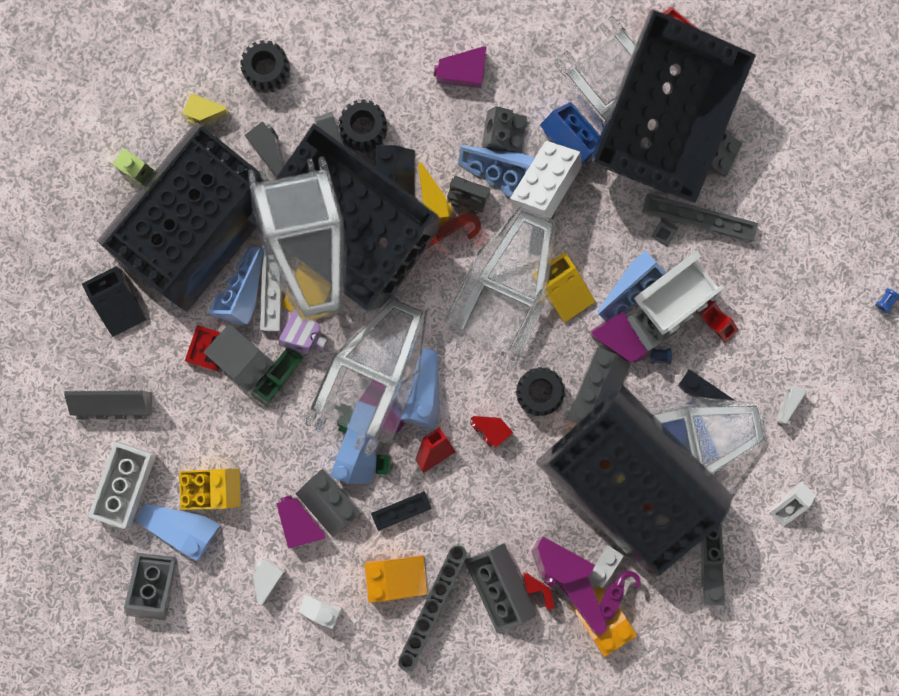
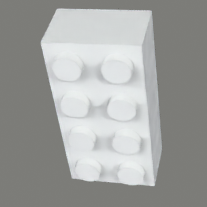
(547, 179)
(122, 485)

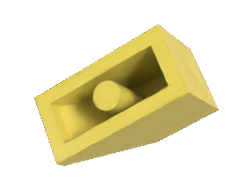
(203, 110)

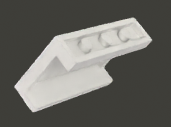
(678, 294)

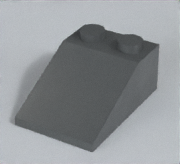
(265, 143)
(239, 357)
(150, 586)

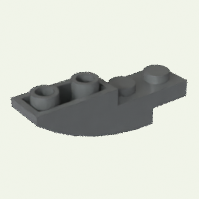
(712, 569)

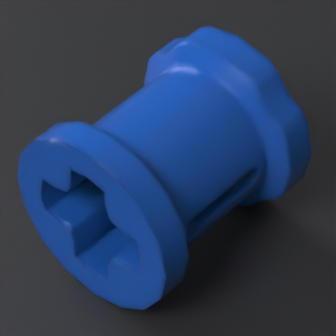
(886, 307)

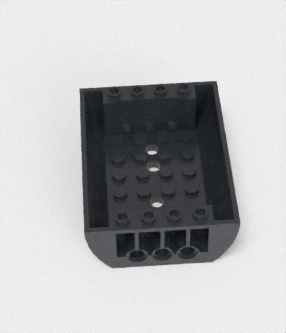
(687, 118)
(372, 202)
(205, 229)
(655, 471)

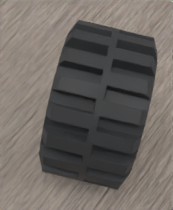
(258, 53)
(358, 110)
(555, 383)

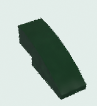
(277, 376)

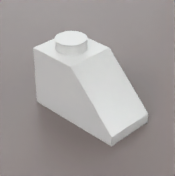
(793, 504)
(266, 578)
(320, 611)

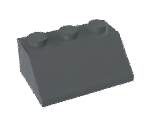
(328, 502)

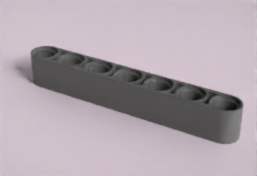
(425, 614)

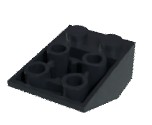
(114, 301)

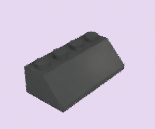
(601, 378)
(109, 404)
(500, 588)

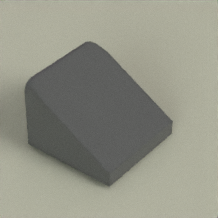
(664, 232)

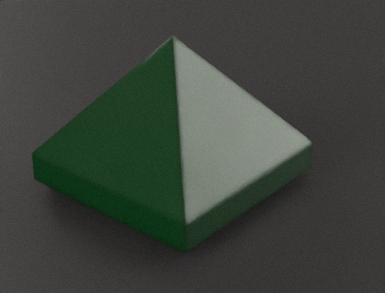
(384, 464)

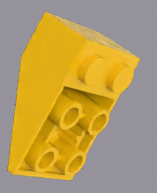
(567, 289)
(210, 489)

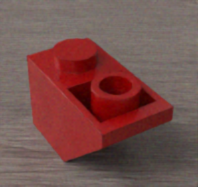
(493, 428)
(433, 450)

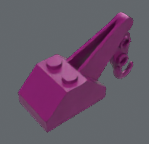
(571, 573)

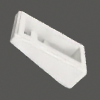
(791, 401)

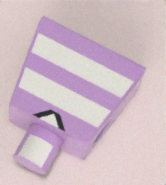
(301, 335)

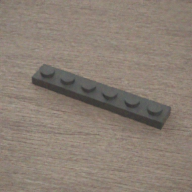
(699, 217)

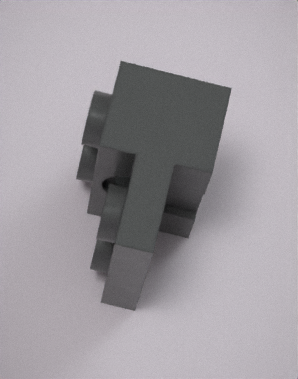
(504, 130)
(725, 154)
(477, 193)
(648, 334)

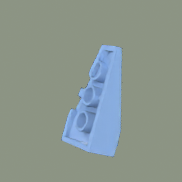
(497, 167)
(636, 278)
(240, 296)
(424, 401)
(354, 465)
(181, 529)

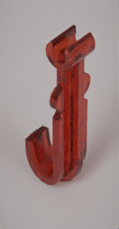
(455, 224)

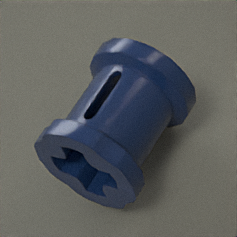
(661, 356)

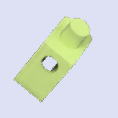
(133, 166)

